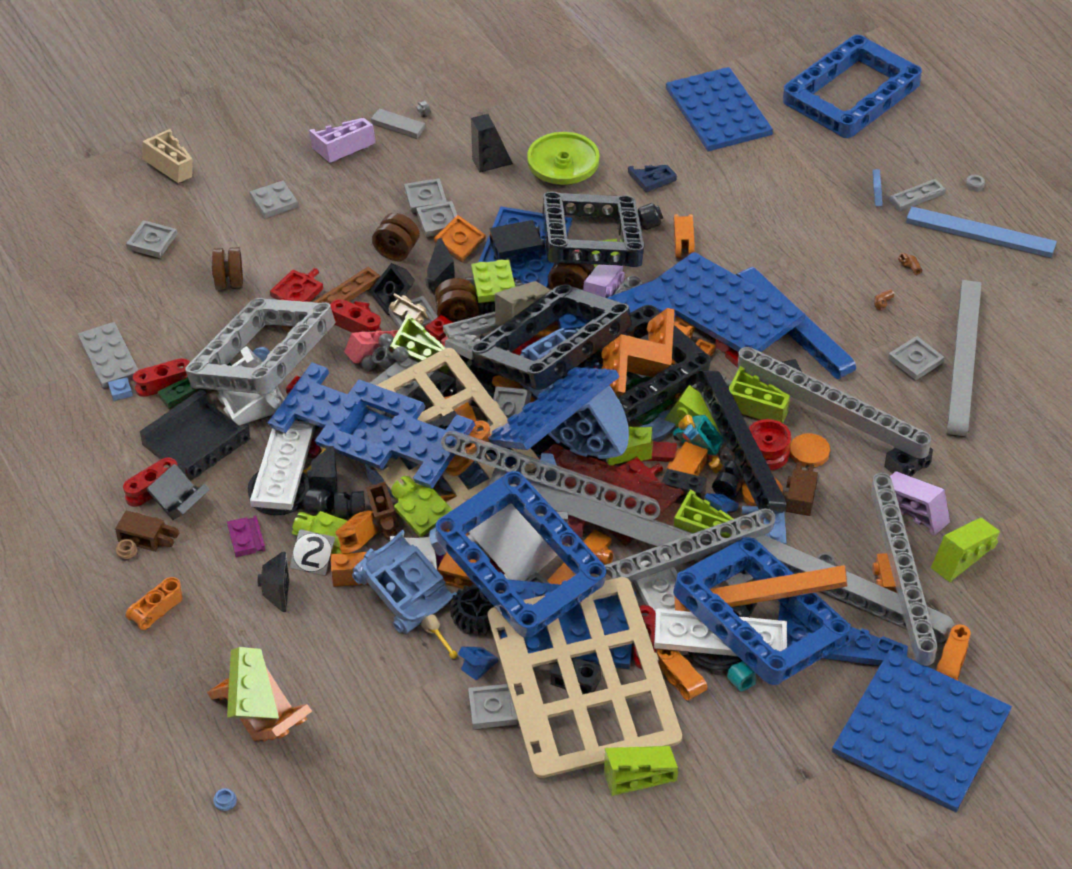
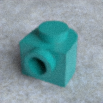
(741, 676)

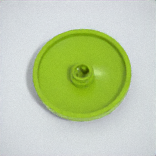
(563, 158)

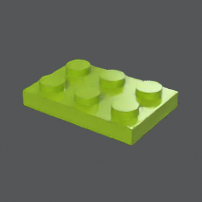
(491, 278)

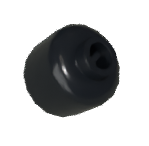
(649, 216)
(317, 500)

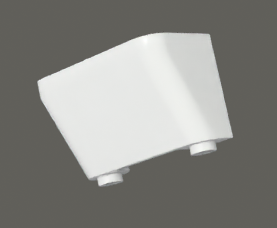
(513, 544)

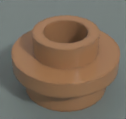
(126, 549)

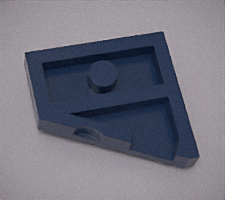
(652, 176)

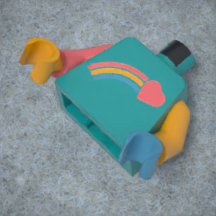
(702, 433)

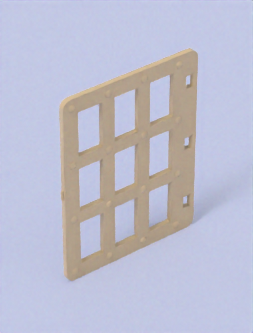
(442, 406)
(534, 714)

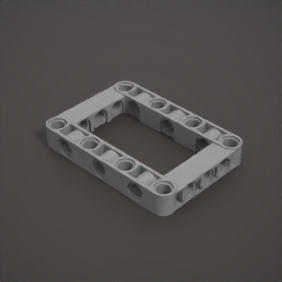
(210, 366)

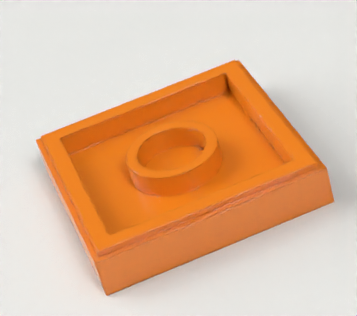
(460, 238)

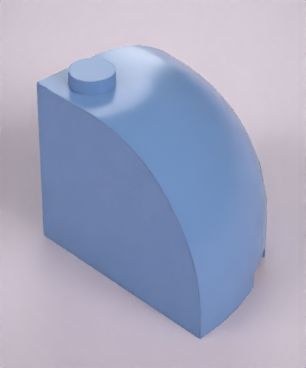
(596, 428)

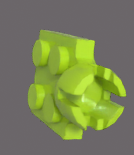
(418, 505)
(321, 524)

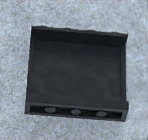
(194, 435)

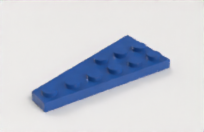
(645, 294)
(858, 647)

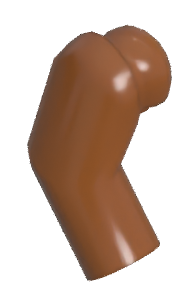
(911, 262)
(880, 299)

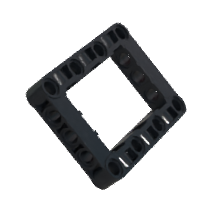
(561, 249)
(607, 322)
(667, 382)

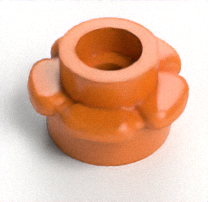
(605, 556)

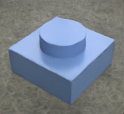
(120, 389)

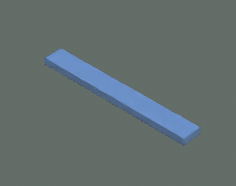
(981, 232)

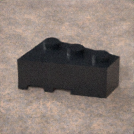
(487, 146)

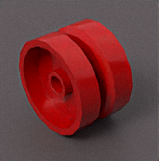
(773, 441)

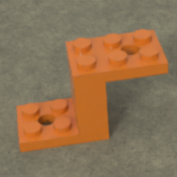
(639, 355)
(268, 729)

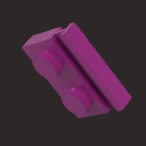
(245, 536)

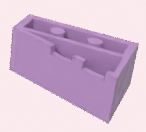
(342, 140)
(604, 280)
(921, 501)

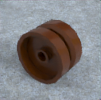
(395, 237)
(224, 268)
(569, 274)
(456, 300)

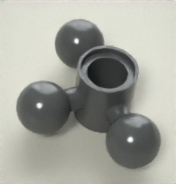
(383, 356)

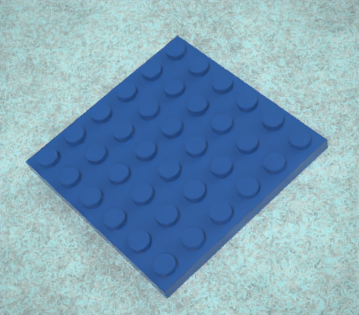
(922, 730)

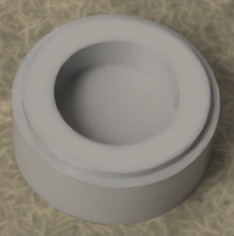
(975, 183)

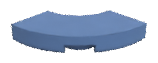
(877, 187)
(661, 427)
(435, 544)

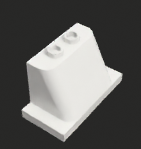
(249, 406)

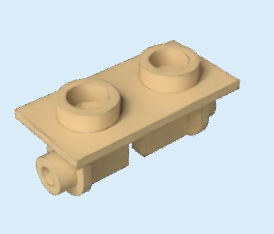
(404, 305)

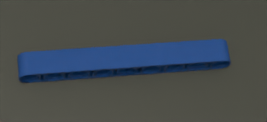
(807, 333)

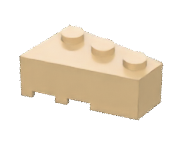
(168, 156)

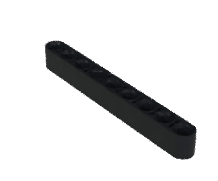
(740, 441)

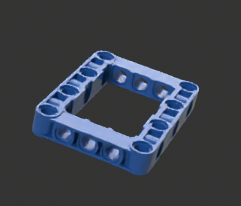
(902, 74)
(550, 528)
(771, 665)

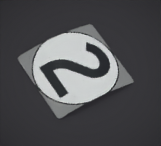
(312, 552)

